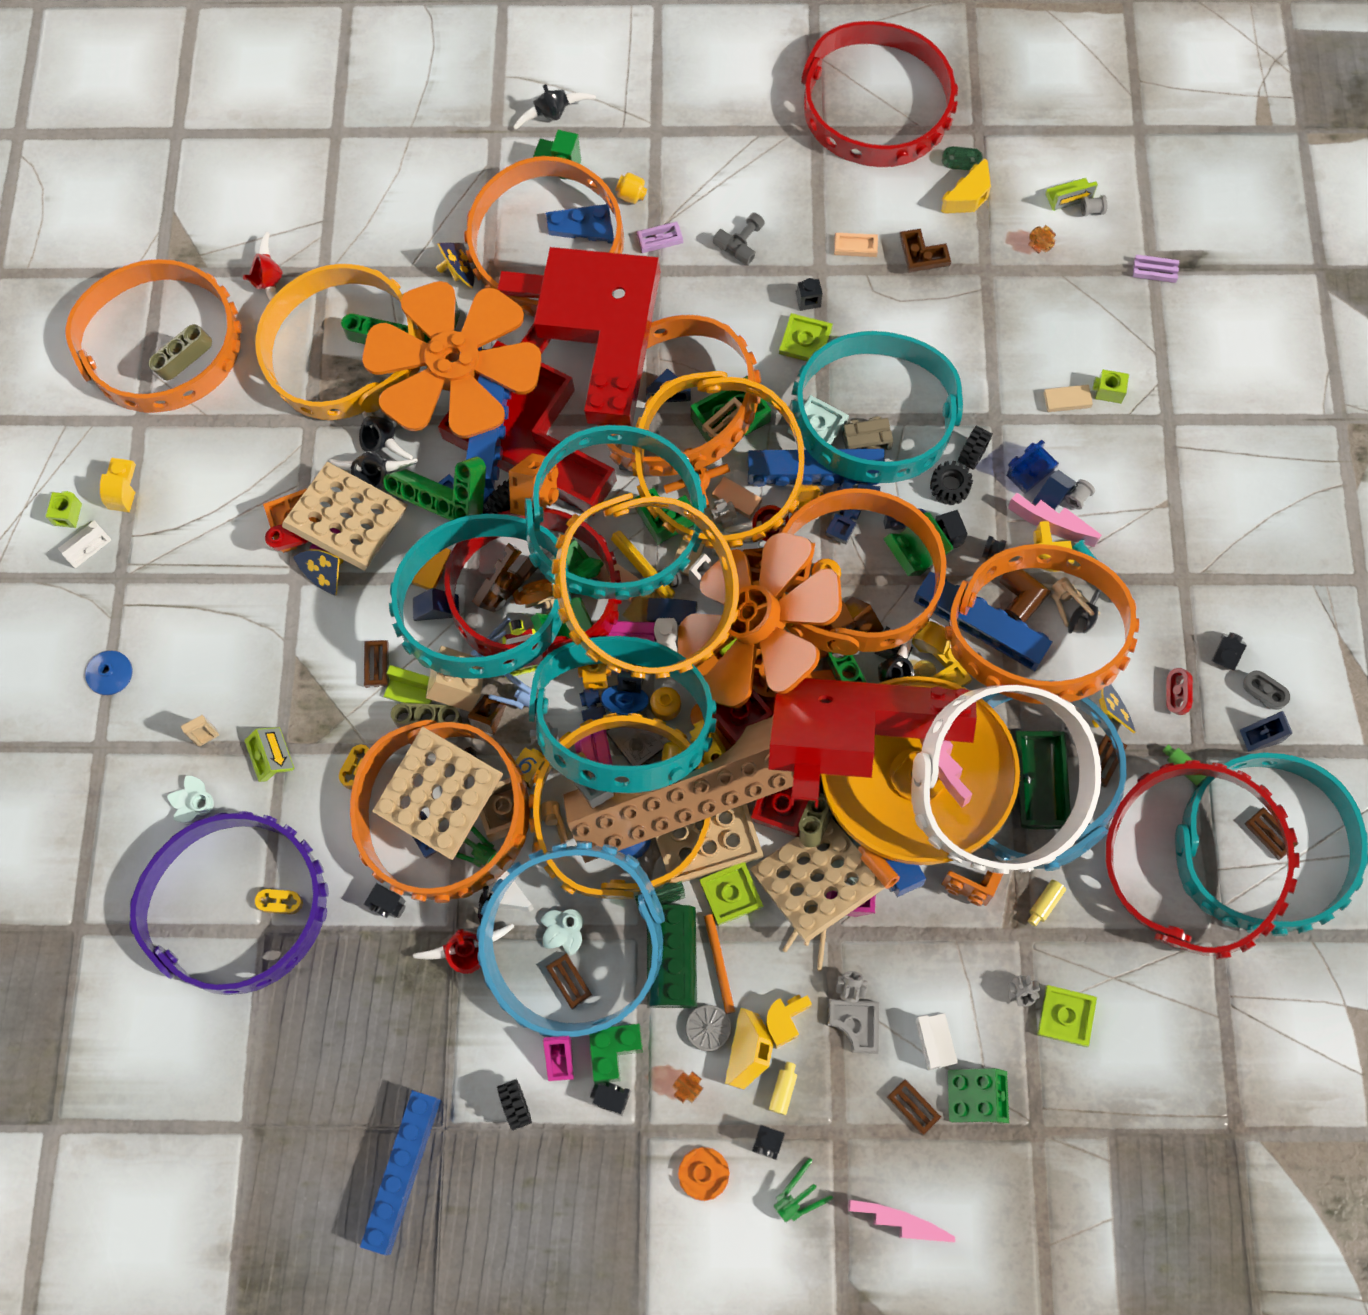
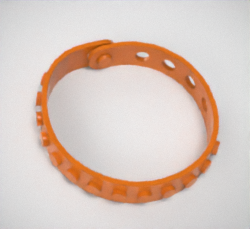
(521, 172)
(126, 278)
(727, 439)
(1090, 571)
(849, 641)
(361, 796)

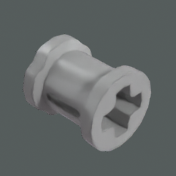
(1094, 205)
(1080, 494)

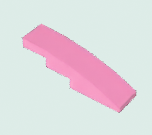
(1061, 524)
(950, 773)
(910, 1225)

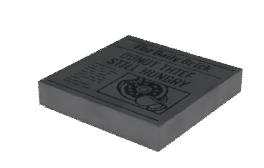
(637, 744)

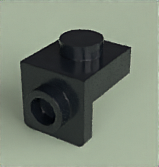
(1229, 650)

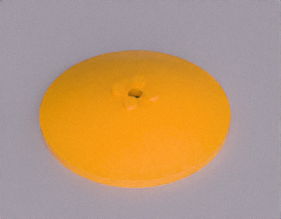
(880, 808)

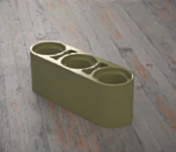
(180, 352)
(417, 711)
(814, 821)

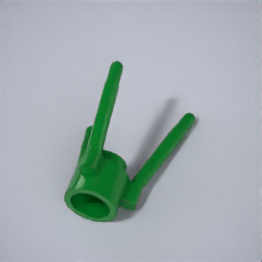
(482, 853)
(788, 1206)

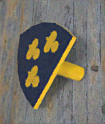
(457, 262)
(320, 568)
(1114, 708)

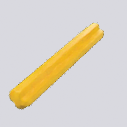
(639, 561)

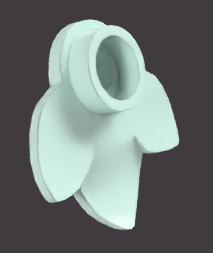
(188, 800)
(560, 932)

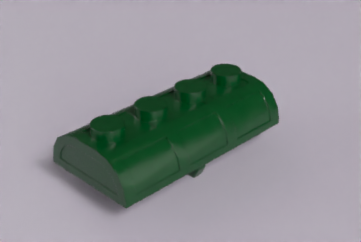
(1043, 779)
(677, 975)

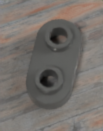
(1266, 688)

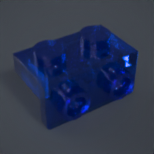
(1031, 467)

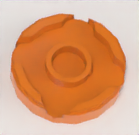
(533, 592)
(703, 1174)

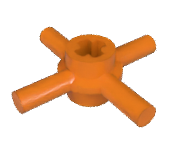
(705, 476)

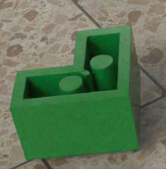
(564, 146)
(655, 526)
(607, 1046)

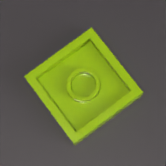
(804, 337)
(731, 893)
(1067, 1016)

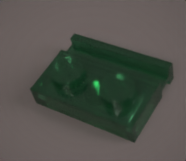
(668, 893)

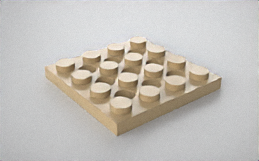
(350, 528)
(441, 808)
(724, 857)
(814, 893)

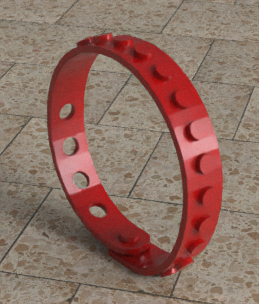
(885, 35)
(553, 520)
(1173, 935)

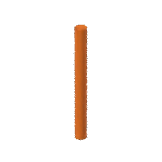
(719, 964)

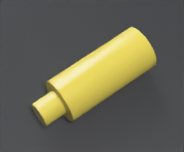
(1046, 902)
(783, 1089)

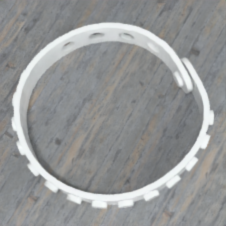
(926, 772)

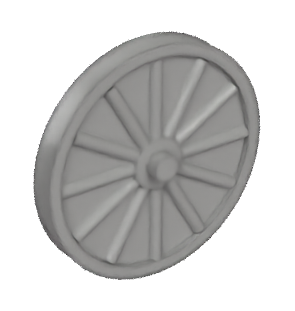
(708, 1028)

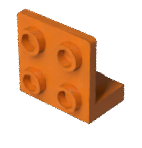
(976, 893)

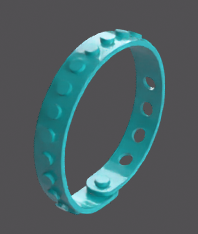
(884, 344)
(628, 436)
(438, 540)
(643, 777)
(1188, 841)

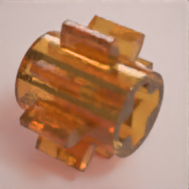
(1042, 239)
(687, 1087)

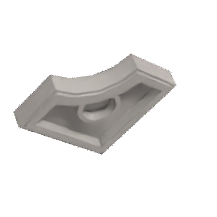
(858, 1022)

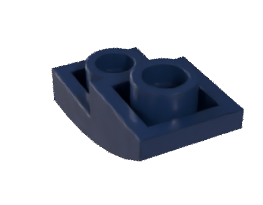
(670, 608)

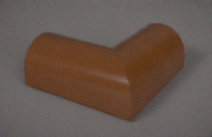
(921, 257)
(1028, 593)

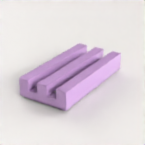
(660, 239)
(1155, 265)

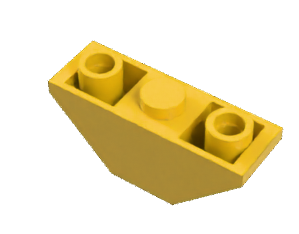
(969, 191)
(749, 1050)

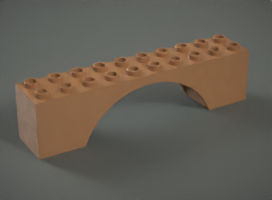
(721, 785)

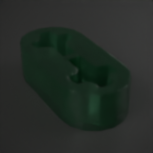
(962, 157)

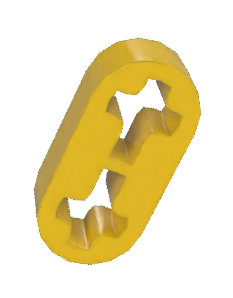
(350, 764)
(277, 907)

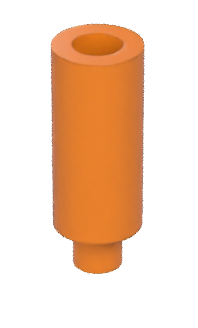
(879, 867)

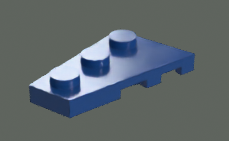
(583, 222)

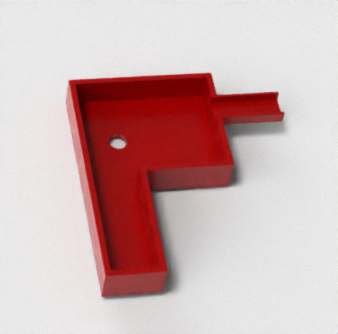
(580, 308)
(580, 478)
(834, 725)

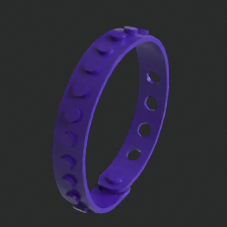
(166, 960)

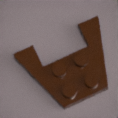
(504, 582)

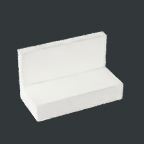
(84, 544)
(936, 1041)

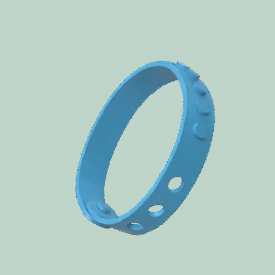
(1095, 831)
(648, 907)

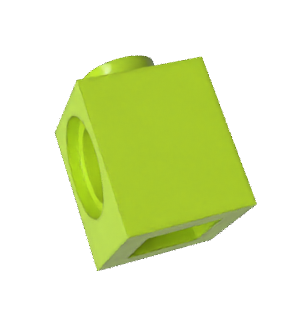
(1117, 380)
(68, 516)

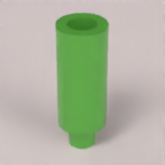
(1179, 757)

